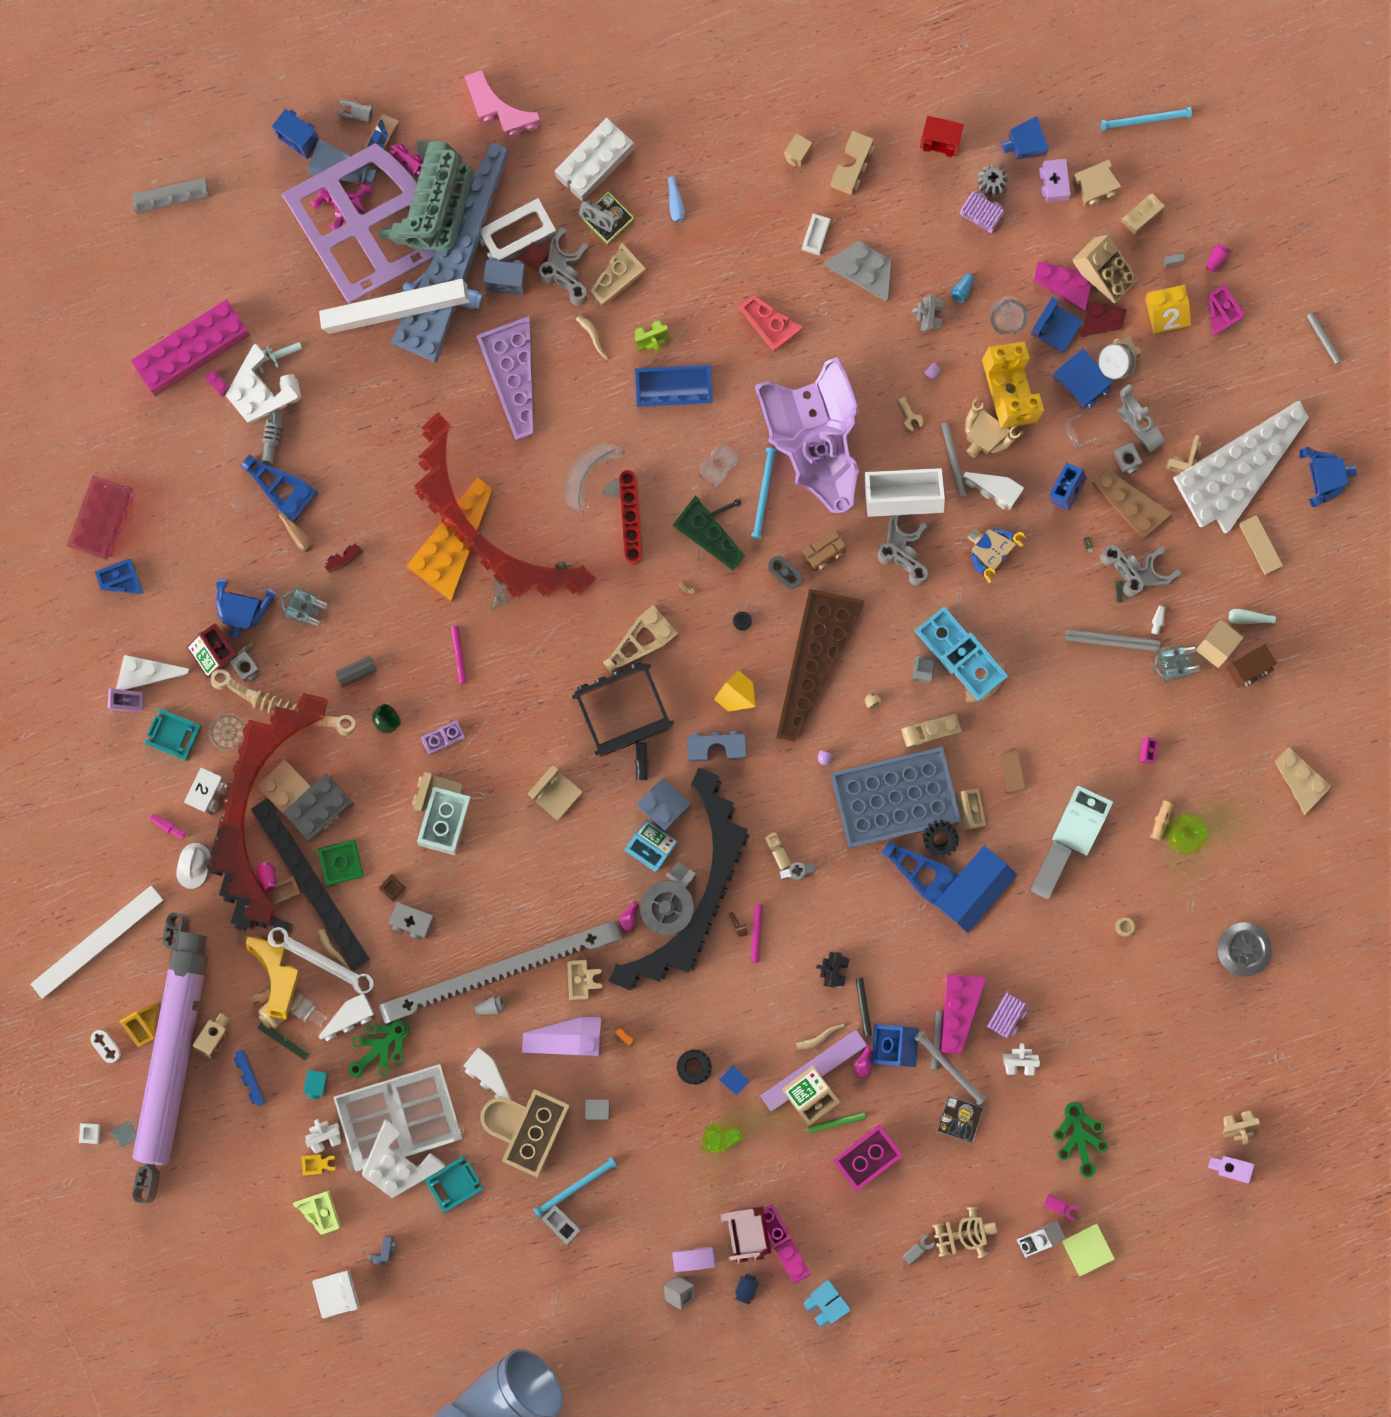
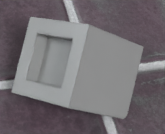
(922, 670)
(681, 874)
(597, 1109)
(679, 1292)

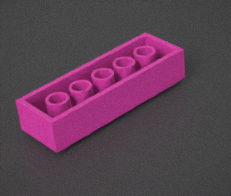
(190, 347)

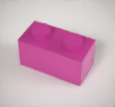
(217, 383)
(1148, 750)

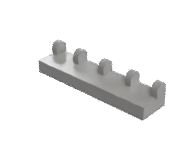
(170, 196)

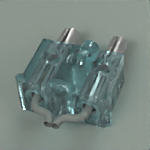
(297, 601)
(1170, 667)

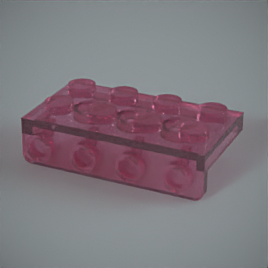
(100, 517)

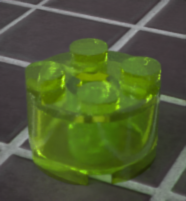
(1175, 834)

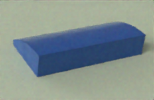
(673, 385)

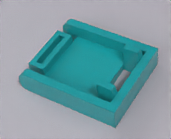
(170, 733)
(457, 1181)

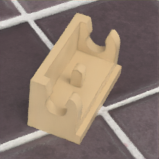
(1143, 214)

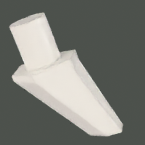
(1158, 620)

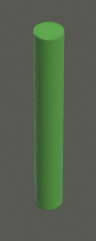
(836, 1123)

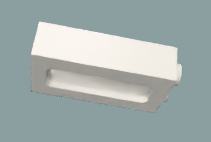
(521, 245)

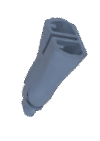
(327, 155)

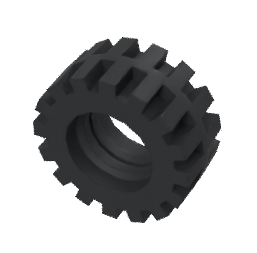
(706, 1067)

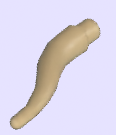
(589, 327)
(327, 946)
(811, 1043)

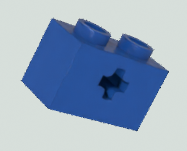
(1067, 486)

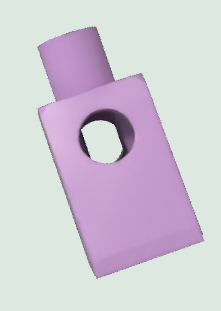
(1242, 1170)

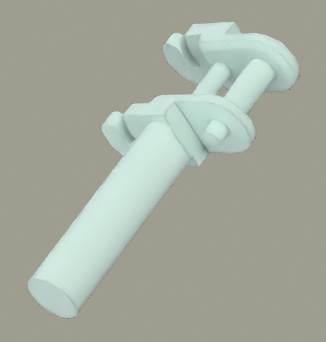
(280, 353)

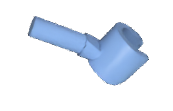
(408, 286)

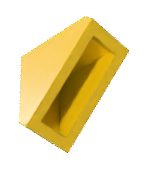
(736, 693)
(141, 1024)

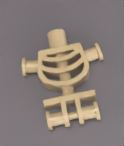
(983, 1230)

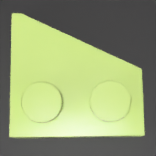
(320, 1211)

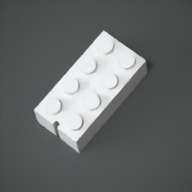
(594, 159)
(904, 492)

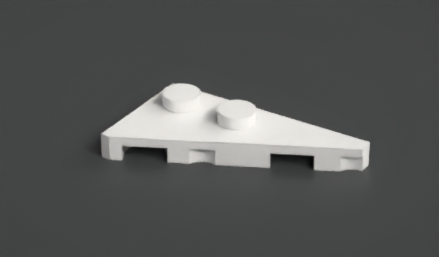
(139, 672)

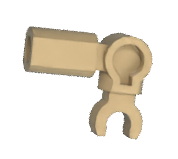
(779, 853)

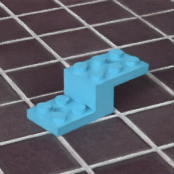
(961, 653)

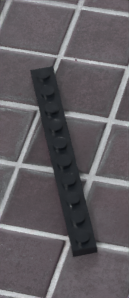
(310, 884)

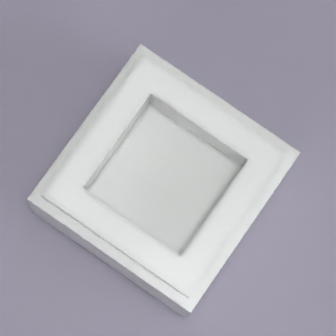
(90, 1133)

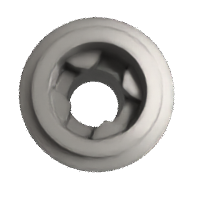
(490, 1006)

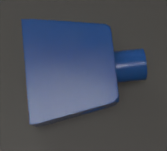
(1026, 140)

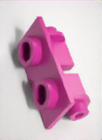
(402, 154)

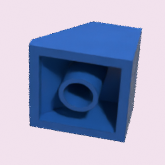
(894, 1045)

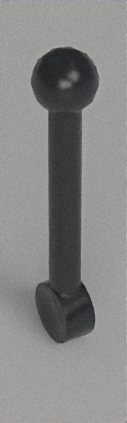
(737, 502)

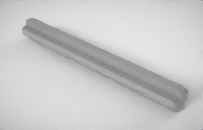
(1112, 640)

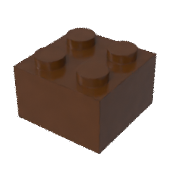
(1256, 663)

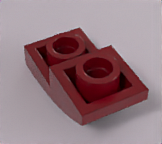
(337, 562)

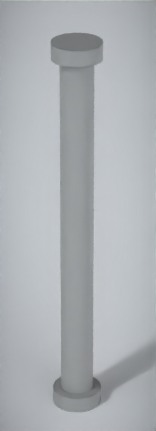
(980, 1098)

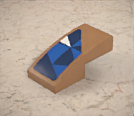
(382, 132)

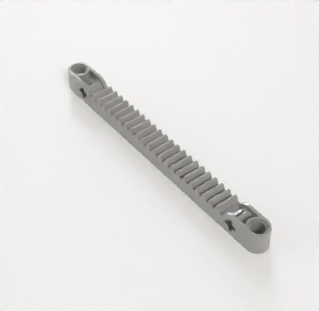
(395, 1009)

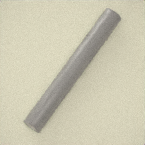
(1324, 338)
(937, 1037)

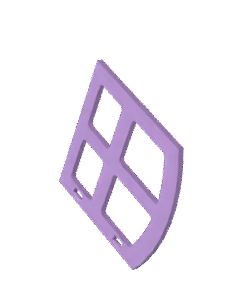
(357, 224)

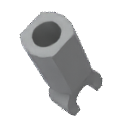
(917, 1251)

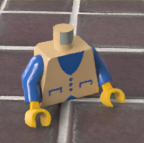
(992, 549)

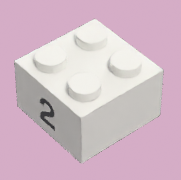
(206, 791)

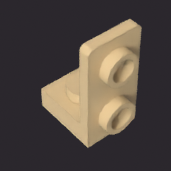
(1178, 464)

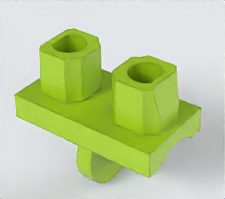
(653, 338)

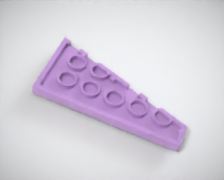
(509, 362)

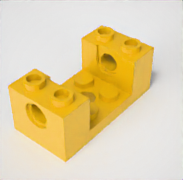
(1003, 368)

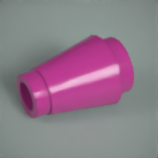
(1217, 257)
(266, 874)

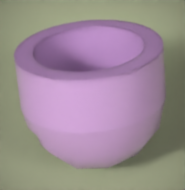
(933, 371)
(825, 758)

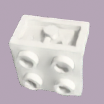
(336, 1294)

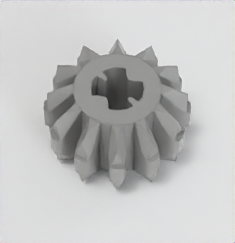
(998, 176)

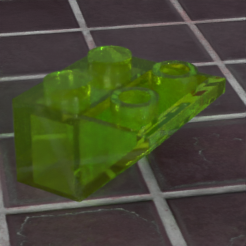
(719, 1140)

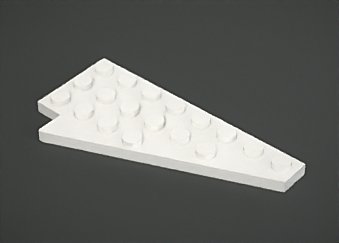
(1231, 476)

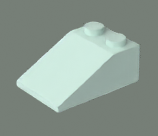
(443, 821)

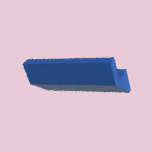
(976, 889)

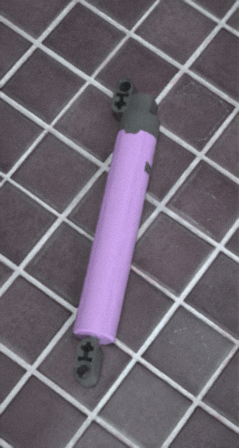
(169, 1054)

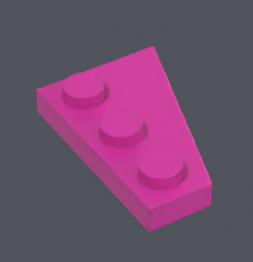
(1064, 282)

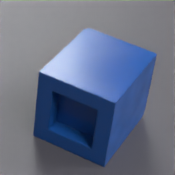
(734, 1080)

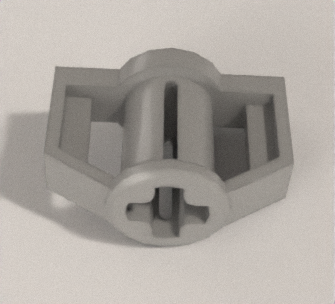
(797, 871)

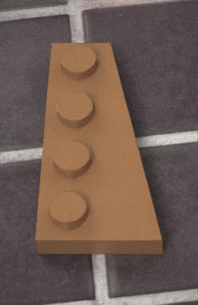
(1135, 507)

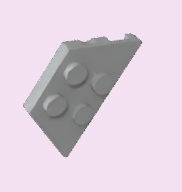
(864, 268)

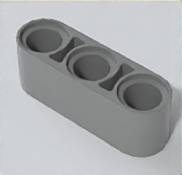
(1051, 870)

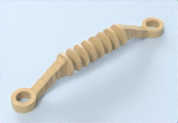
(256, 698)

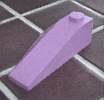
(569, 1037)

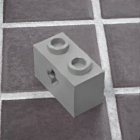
(402, 913)

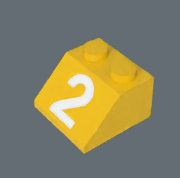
(1168, 309)

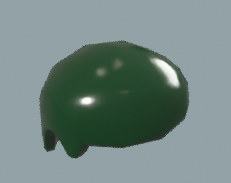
(385, 719)

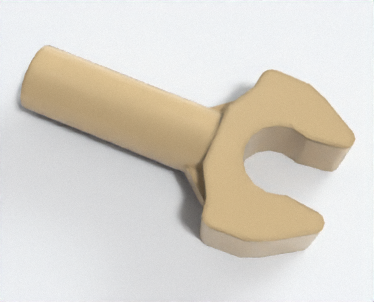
(909, 414)

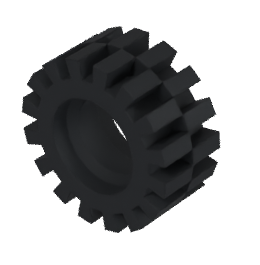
(936, 828)

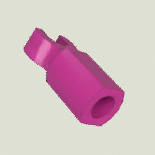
(1059, 1206)

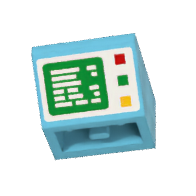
(651, 846)

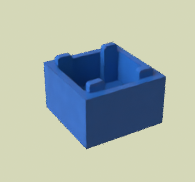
(296, 133)

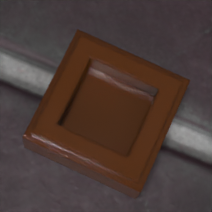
(392, 887)

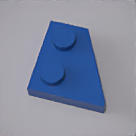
(119, 578)

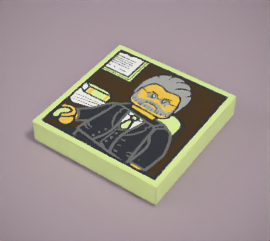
(625, 218)

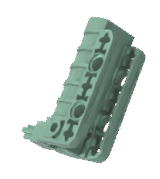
(434, 202)

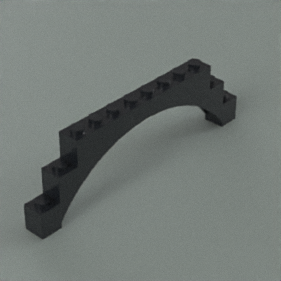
(683, 947)

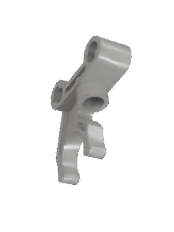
(561, 273)
(1131, 413)
(903, 554)
(1134, 573)

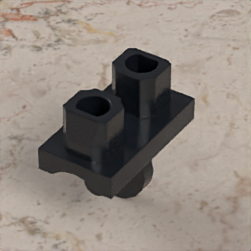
(830, 969)

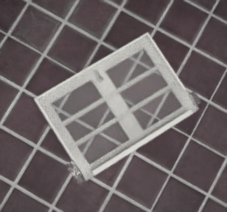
(412, 1103)

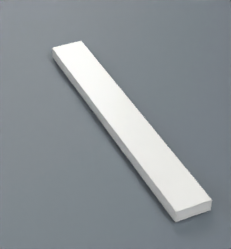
(97, 942)

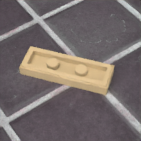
(1260, 545)

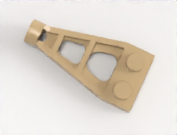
(656, 625)

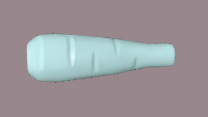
(1240, 616)

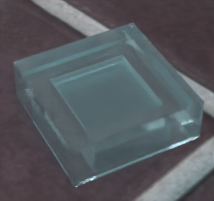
(124, 1134)

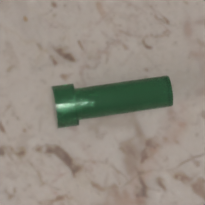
(1118, 584)

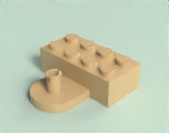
(527, 1129)

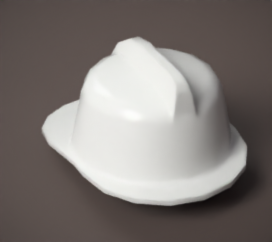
(193, 865)

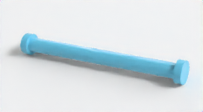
(1146, 118)
(764, 493)
(575, 1187)

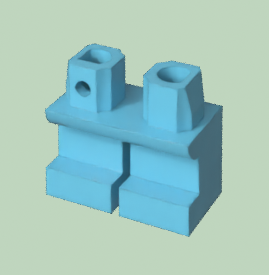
(831, 1311)

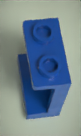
(1083, 379)

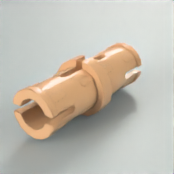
(1162, 820)

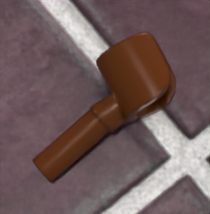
(741, 930)

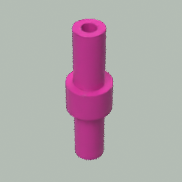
(167, 826)

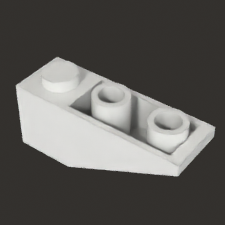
(998, 488)
(351, 1013)
(486, 1070)

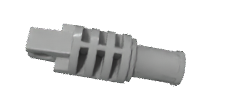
(271, 436)

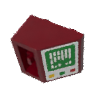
(212, 650)

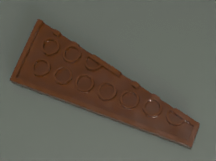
(821, 637)

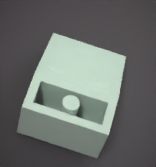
(1082, 820)

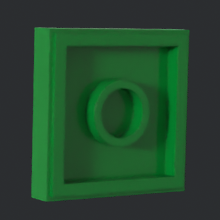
(340, 862)

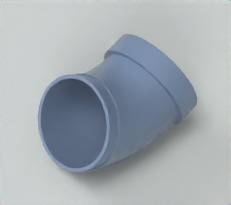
(511, 1388)

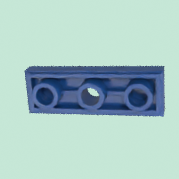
(249, 1078)

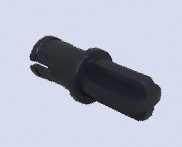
(641, 761)

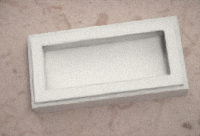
(816, 234)

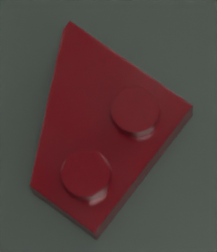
(1102, 318)

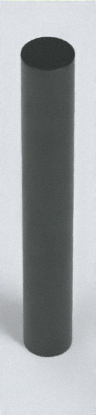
(863, 1007)

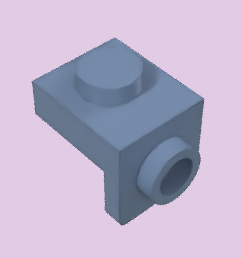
(387, 1248)

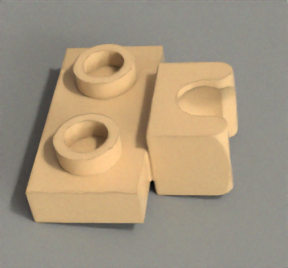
(581, 979)

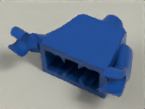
(1328, 475)
(241, 610)

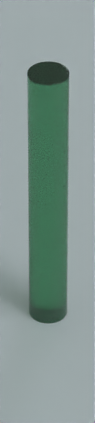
(283, 1041)

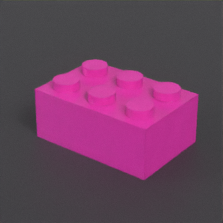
(867, 1157)

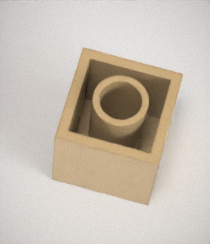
(1219, 643)

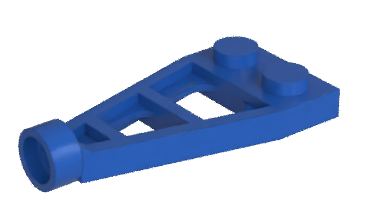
(298, 499)
(940, 883)

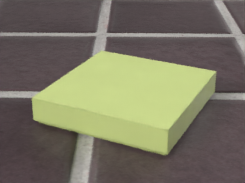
(1087, 1249)

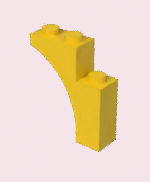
(282, 978)

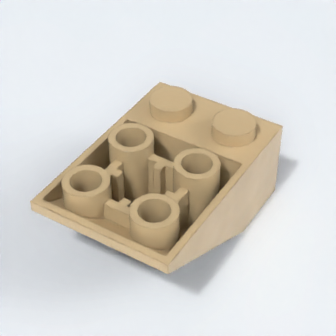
(1105, 267)

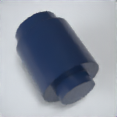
(746, 1288)

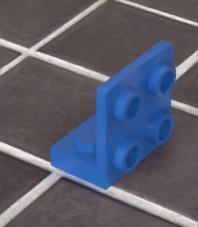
(1056, 326)

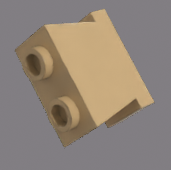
(1097, 183)

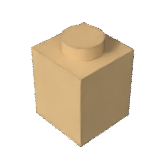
(797, 150)

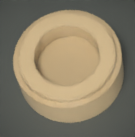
(1125, 926)

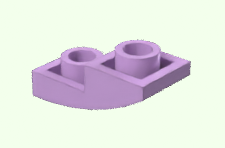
(442, 737)
(694, 1259)

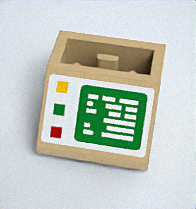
(811, 1095)

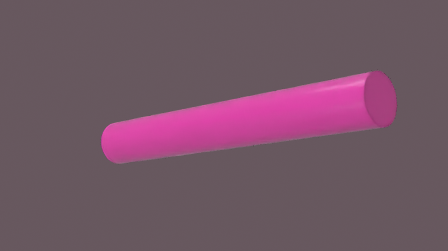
(458, 655)
(756, 933)

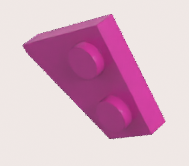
(1223, 310)

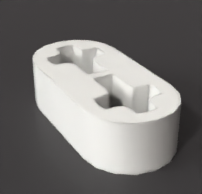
(102, 1049)

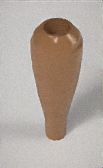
(299, 537)

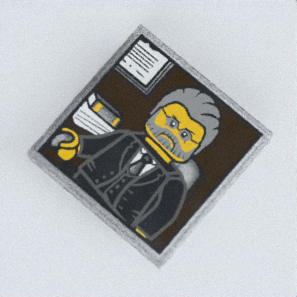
(960, 1119)

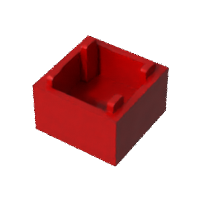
(941, 136)

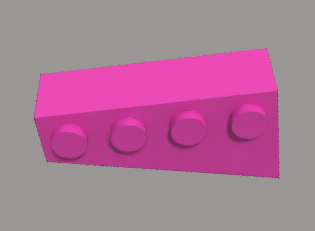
(960, 1004)

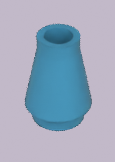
(962, 289)

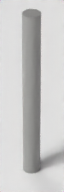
(953, 459)

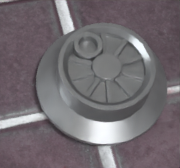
(667, 907)
(1244, 949)

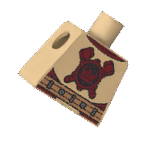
(210, 1045)

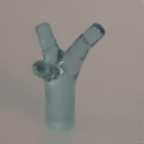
(498, 595)

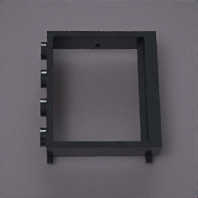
(636, 735)

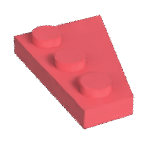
(770, 324)

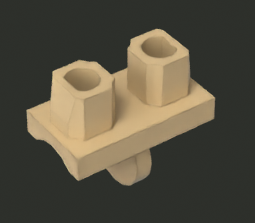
(1241, 1130)

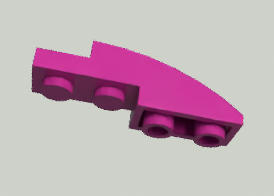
(785, 1246)

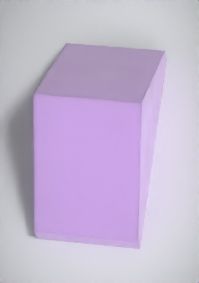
(125, 700)

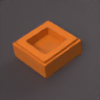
(624, 1036)

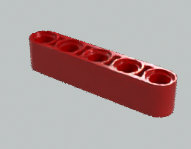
(627, 508)

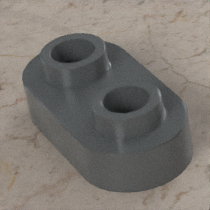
(785, 572)

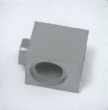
(1127, 450)
(242, 659)

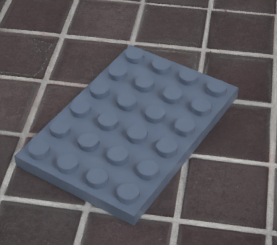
(895, 797)

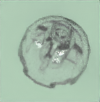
(1008, 315)

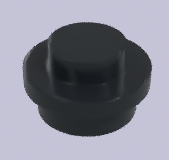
(742, 621)

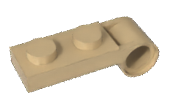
(931, 730)

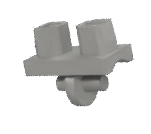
(926, 311)

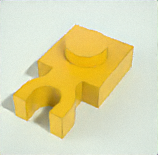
(315, 1164)

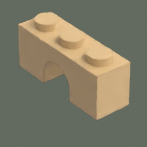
(859, 148)

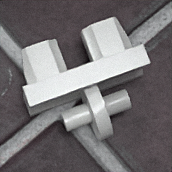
(1021, 1057)
(322, 1132)

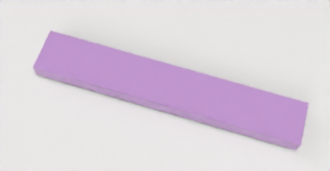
(822, 1063)

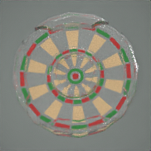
(226, 731)

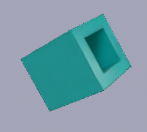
(315, 1084)

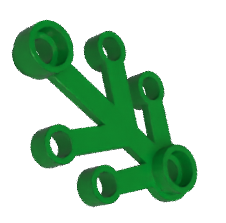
(380, 1046)
(1079, 1135)

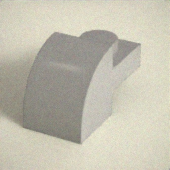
(562, 1225)

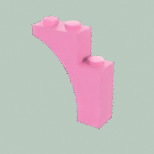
(490, 106)

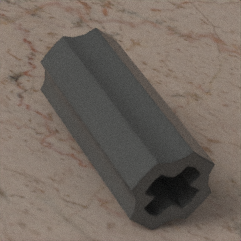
(356, 671)

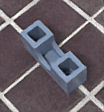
(699, 745)

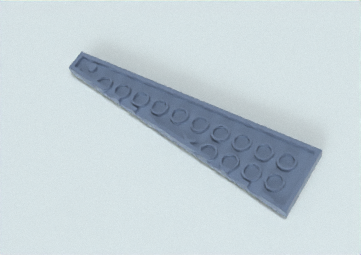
(425, 332)

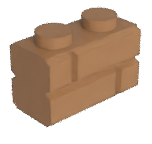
(824, 549)

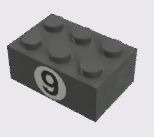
(318, 807)

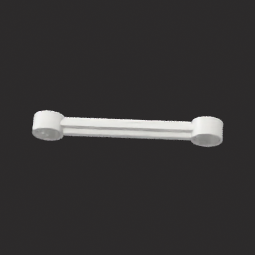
(320, 960)

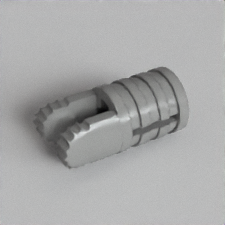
(358, 111)

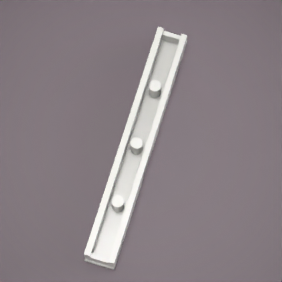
(394, 306)

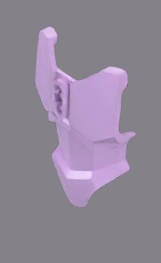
(817, 443)

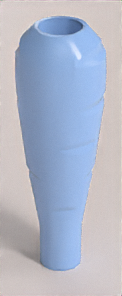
(676, 204)

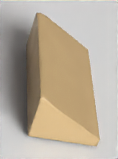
(970, 809)

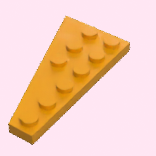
(443, 555)

